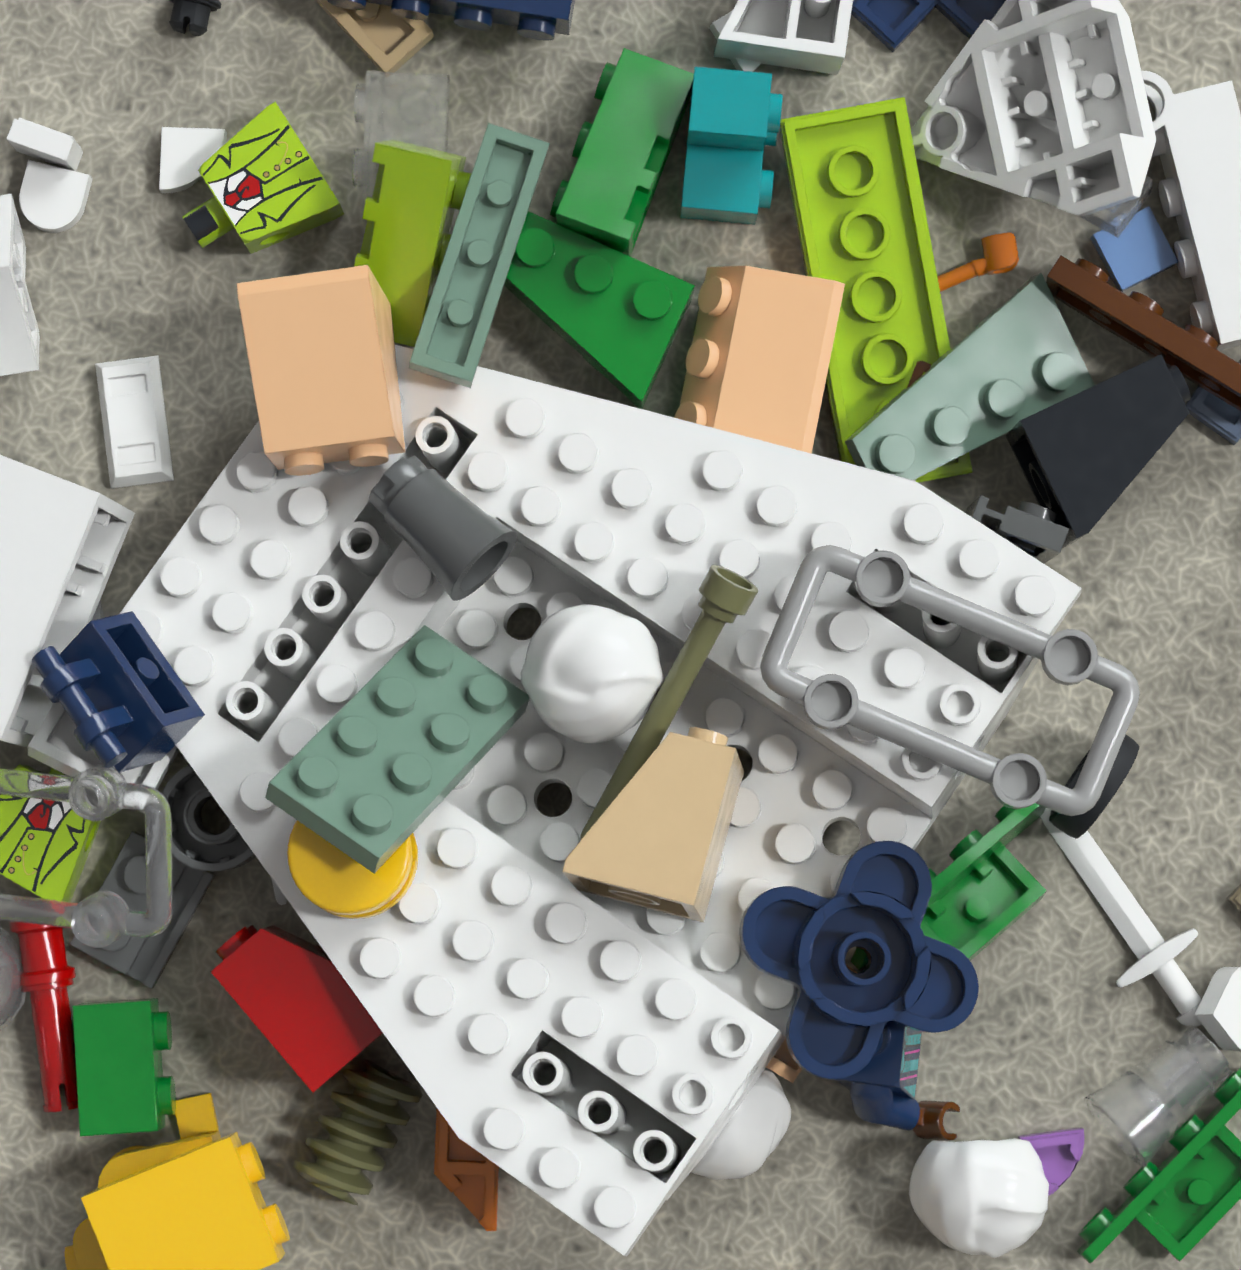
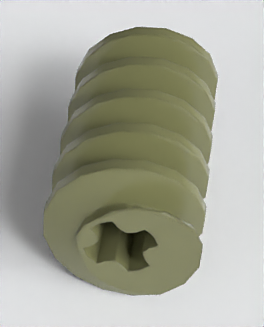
(358, 1132)

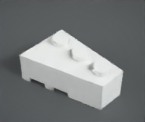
(788, 33)

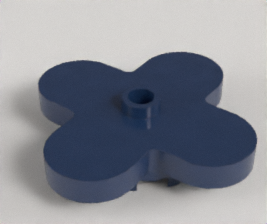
(907, 974)

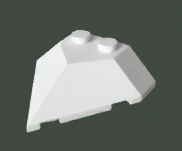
(1045, 106)

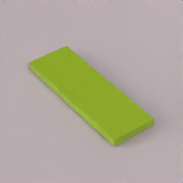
(869, 229)

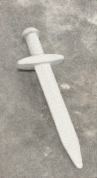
(1132, 922)

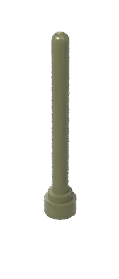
(723, 599)

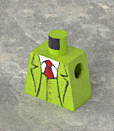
(262, 187)
(43, 843)

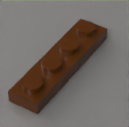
(1141, 324)

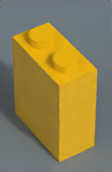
(190, 1213)

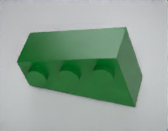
(600, 302)

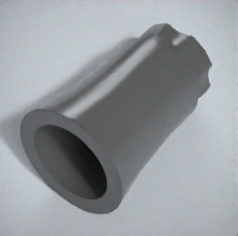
(442, 526)

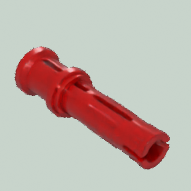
(46, 979)

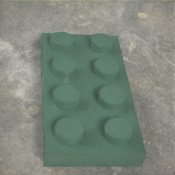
(397, 748)

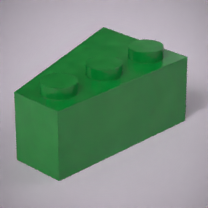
(623, 150)

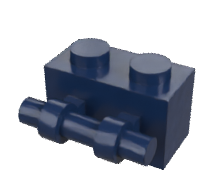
(119, 692)

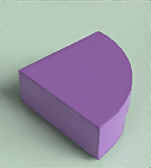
(1058, 1153)

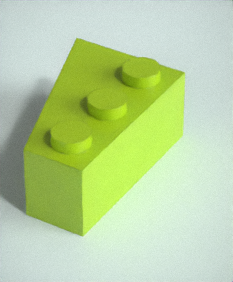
(410, 227)

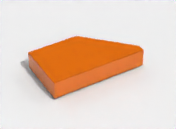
(466, 1174)

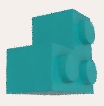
(727, 133)

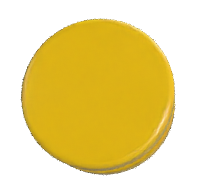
(341, 883)

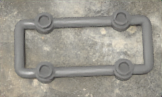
(1065, 658)

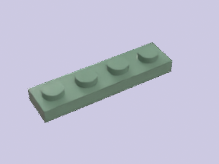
(479, 255)

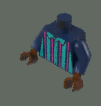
(887, 1087)

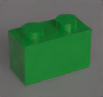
(121, 1066)

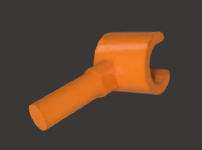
(999, 257)

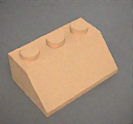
(761, 354)

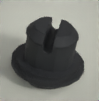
(194, 13)

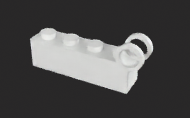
(1202, 187)

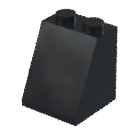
(1098, 441)

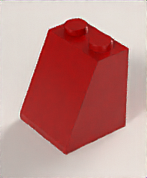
(296, 1000)

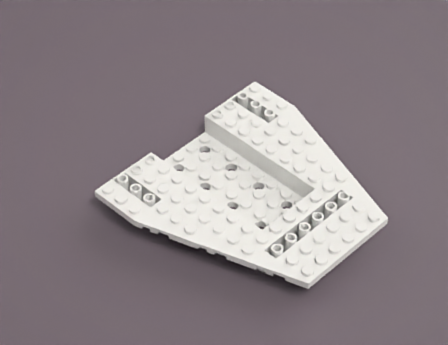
(544, 1020)

